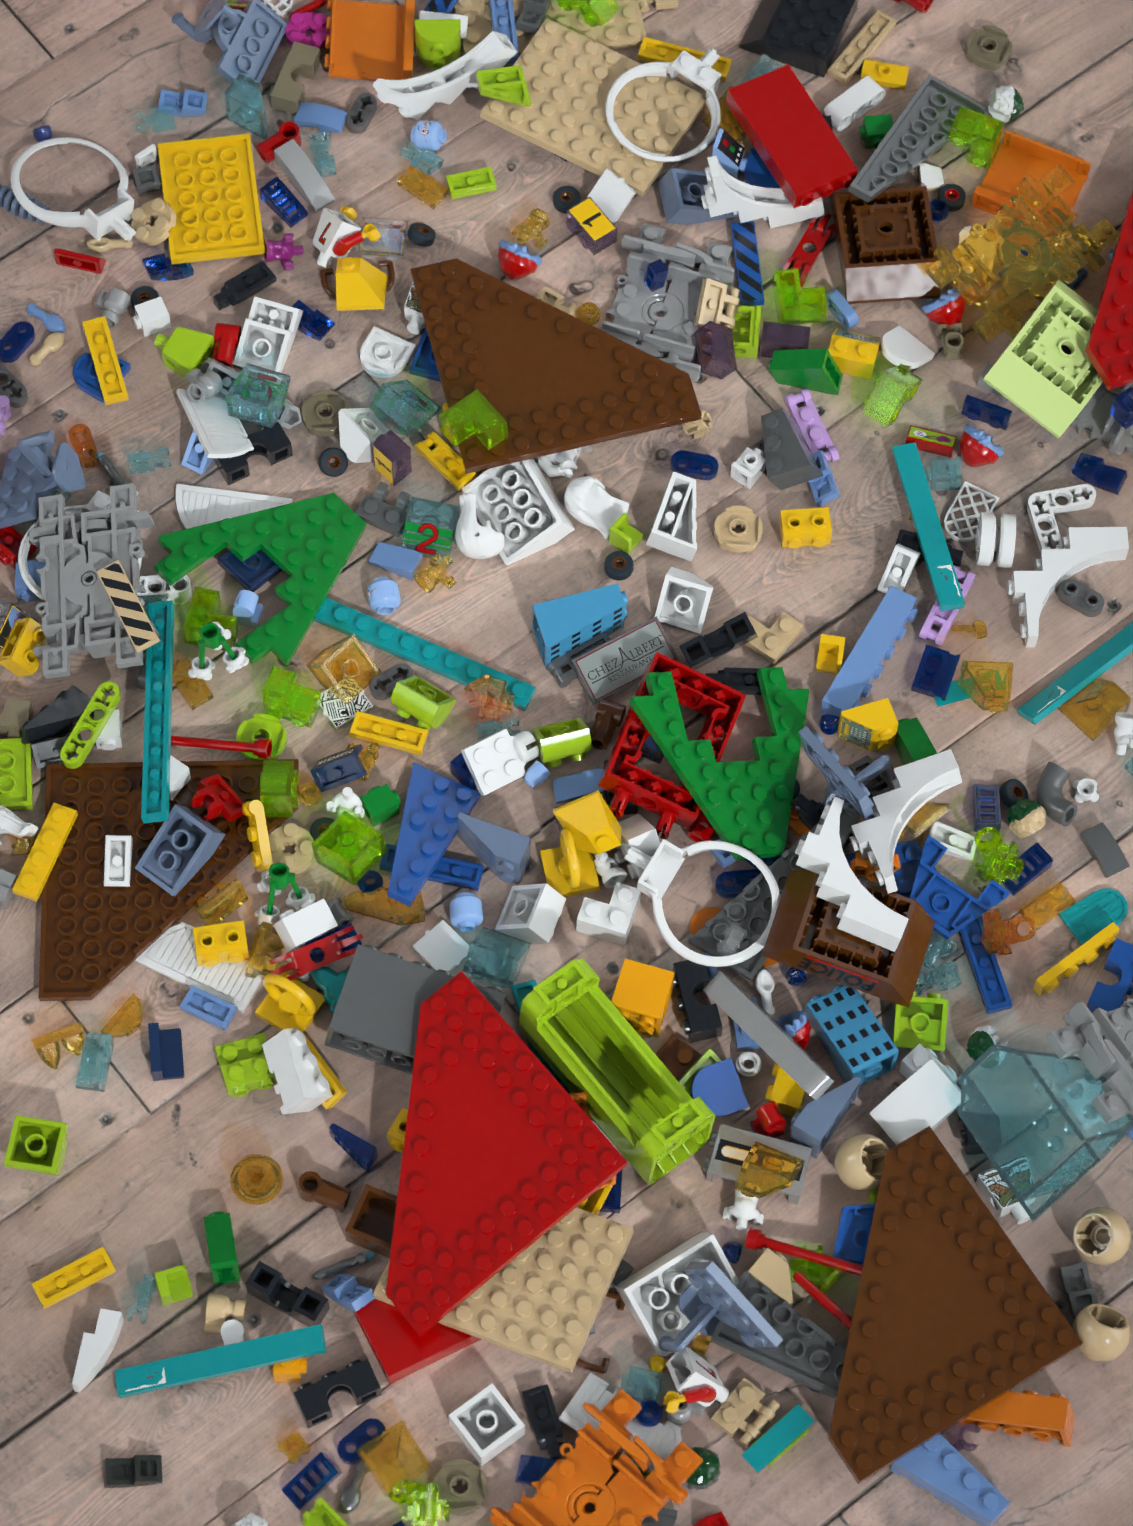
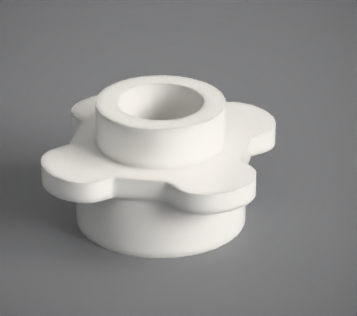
(1088, 784)

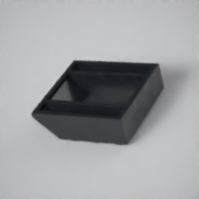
(799, 32)

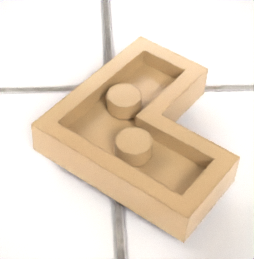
(774, 641)

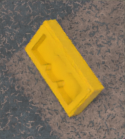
(885, 74)

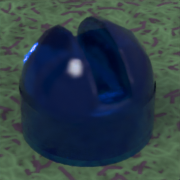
(42, 133)
(829, 724)
(797, 976)
(732, 1251)

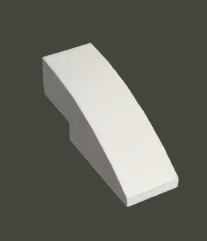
(97, 1348)

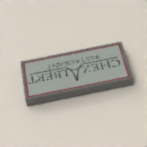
(621, 660)

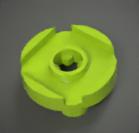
(260, 725)

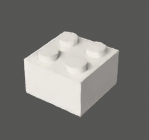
(486, 1424)

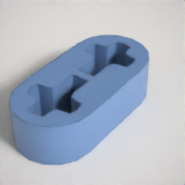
(841, 309)

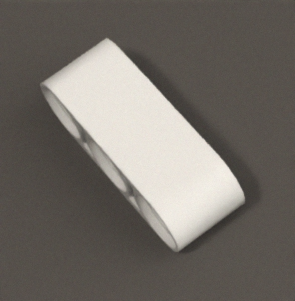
(854, 103)
(156, 582)

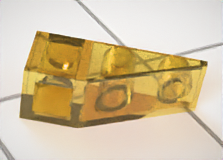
(381, 907)

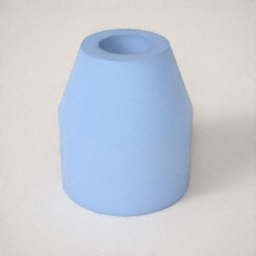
(536, 774)

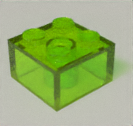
(349, 848)

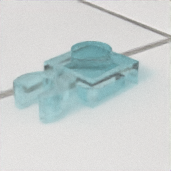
(161, 119)
(423, 160)

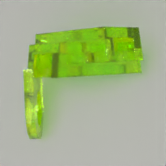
(992, 852)
(809, 1269)
(413, 1497)

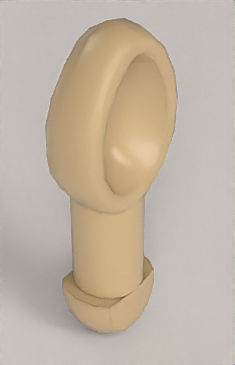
(104, 244)
(51, 344)

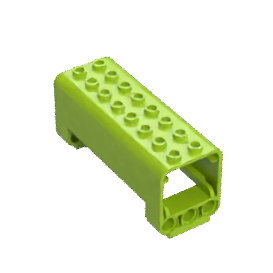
(623, 1079)

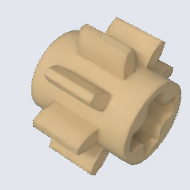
(698, 427)

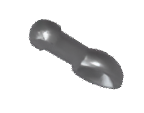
(351, 1494)

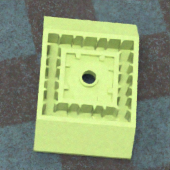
(1038, 373)

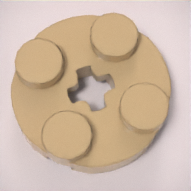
(146, 214)
(734, 541)
(292, 836)

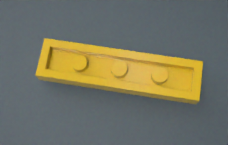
(659, 51)
(105, 360)
(45, 852)
(1069, 965)

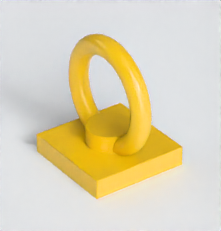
(569, 869)
(289, 1003)

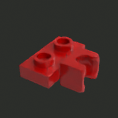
(217, 799)

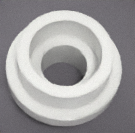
(748, 1057)

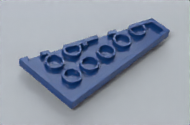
(426, 829)

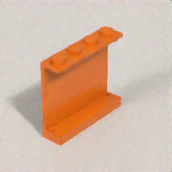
(370, 40)
(1024, 157)

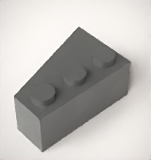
(786, 451)

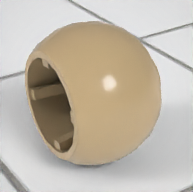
(861, 1161)
(1089, 1233)
(1102, 1331)

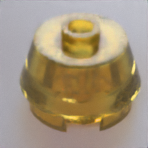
(256, 1179)

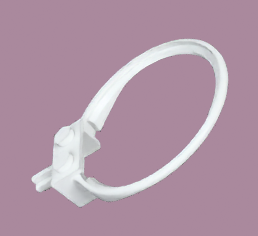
(695, 70)
(96, 224)
(98, 502)
(660, 872)

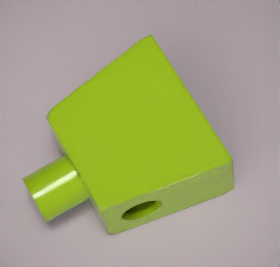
(185, 349)

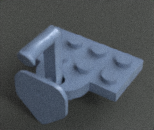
(245, 37)
(33, 474)
(841, 779)
(715, 1299)

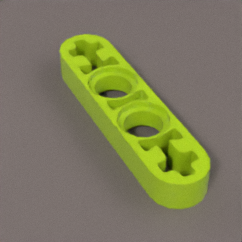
(90, 724)

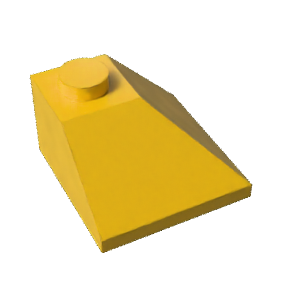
(359, 285)
(590, 823)

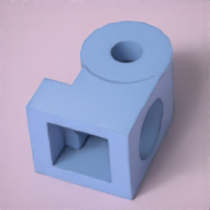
(247, 609)

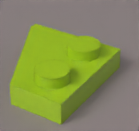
(504, 84)

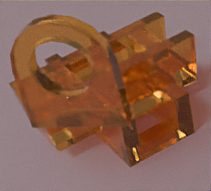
(498, 697)
(1000, 933)

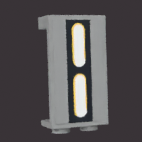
(732, 1147)

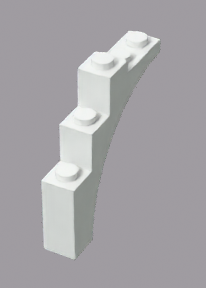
(444, 85)
(751, 202)
(1080, 550)
(913, 787)
(858, 910)

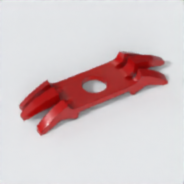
(818, 238)
(330, 947)

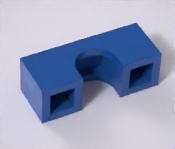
(1121, 965)

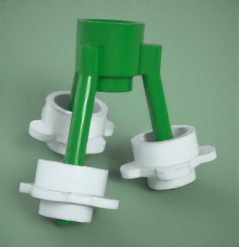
(215, 637)
(272, 883)

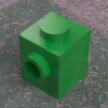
(875, 129)
(380, 804)

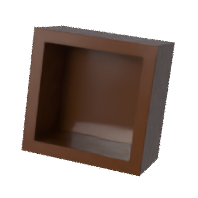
(373, 1221)

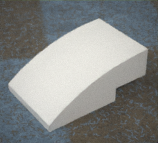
(268, 335)
(918, 1103)

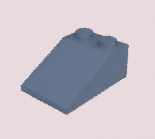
(682, 199)
(498, 848)
(179, 849)
(822, 1117)

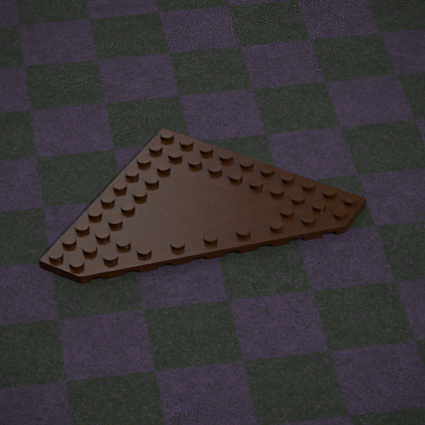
(540, 369)
(99, 929)
(938, 1313)

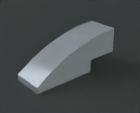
(303, 175)

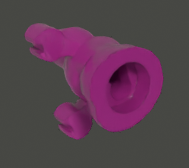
(282, 250)

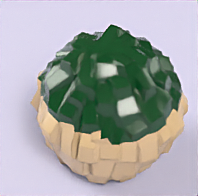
(1026, 817)

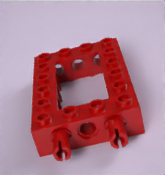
(647, 790)

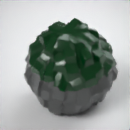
(707, 1472)

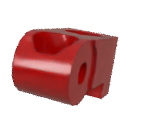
(768, 1121)

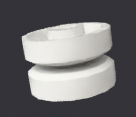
(992, 540)

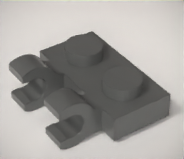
(382, 515)

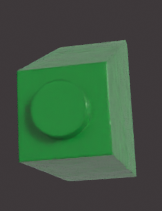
(806, 369)
(912, 741)
(221, 1248)

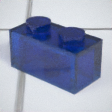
(656, 275)

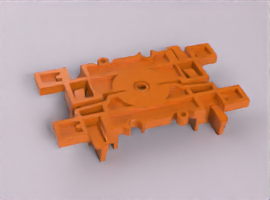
(588, 1470)

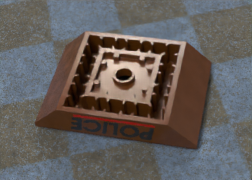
(884, 264)
(808, 938)

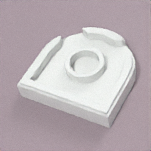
(903, 348)
(384, 353)

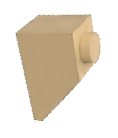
(774, 1272)

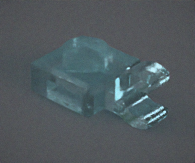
(146, 462)
(490, 727)
(144, 1294)

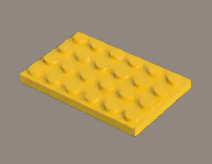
(213, 198)

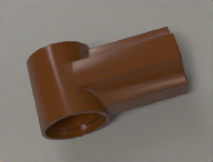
(608, 718)
(326, 1193)

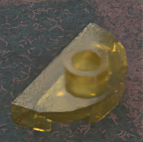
(126, 1019)

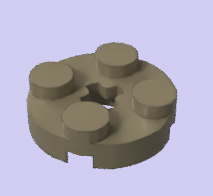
(988, 58)
(314, 407)
(470, 1475)

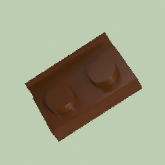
(677, 1056)

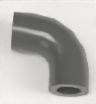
(1050, 795)

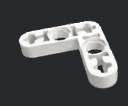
(1051, 508)

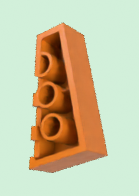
(1027, 1413)

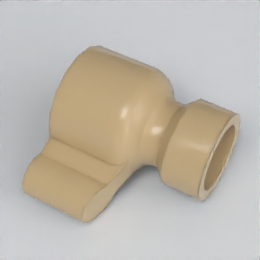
(219, 1309)

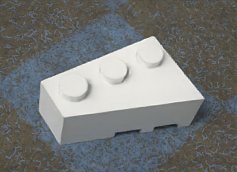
(676, 519)
(296, 1072)

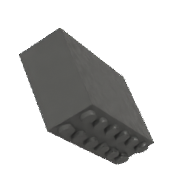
(382, 1006)

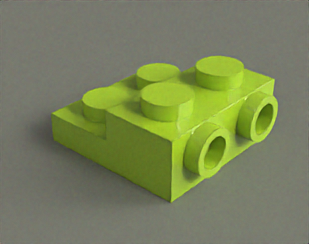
(921, 1022)
(245, 1065)

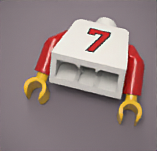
(338, 233)
(693, 1378)

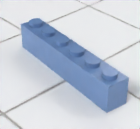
(870, 652)

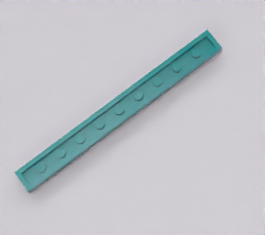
(417, 650)
(158, 716)

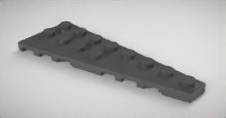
(913, 137)
(754, 904)
(806, 1349)

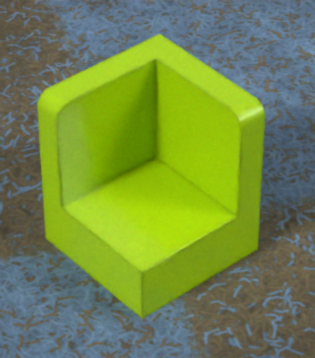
(624, 535)
(174, 1284)

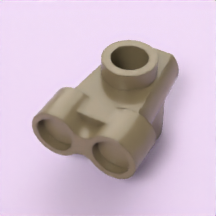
(952, 340)

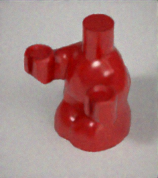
(701, 829)

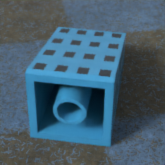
(577, 618)
(851, 1035)

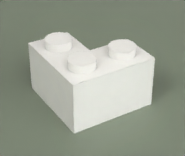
(642, 836)
(611, 920)

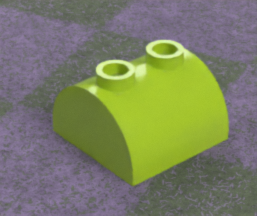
(438, 42)
(423, 701)
(563, 740)
(37, 1145)

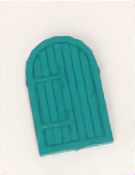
(1095, 913)

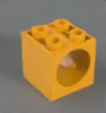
(643, 996)

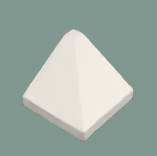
(146, 157)
(931, 176)

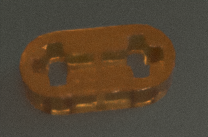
(87, 444)

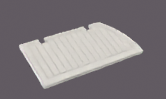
(216, 430)
(208, 505)
(176, 958)
(593, 1391)

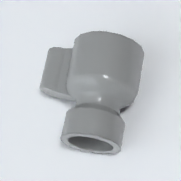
(114, 304)
(203, 385)
(684, 1412)

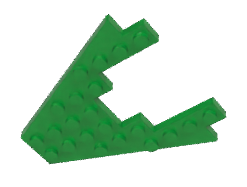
(303, 538)
(739, 798)

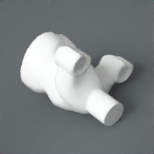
(1123, 731)
(348, 802)
(608, 868)
(744, 1210)

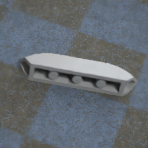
(291, 413)

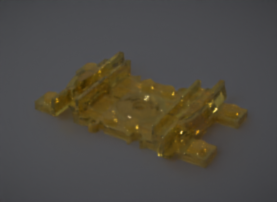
(998, 244)

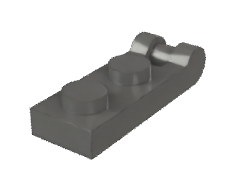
(556, 666)

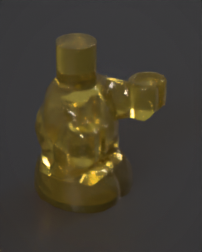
(532, 228)
(435, 573)
(368, 758)

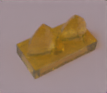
(422, 186)
(192, 689)
(225, 901)
(1048, 905)
(263, 941)
(49, 1048)

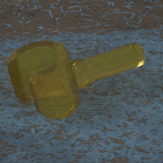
(977, 627)
(701, 1345)

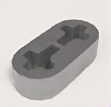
(357, 111)
(389, 679)

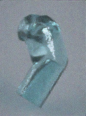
(937, 950)

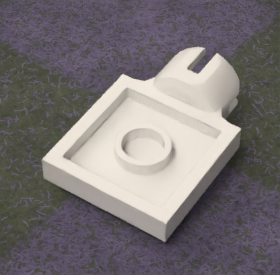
(499, 759)

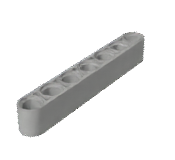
(768, 1035)

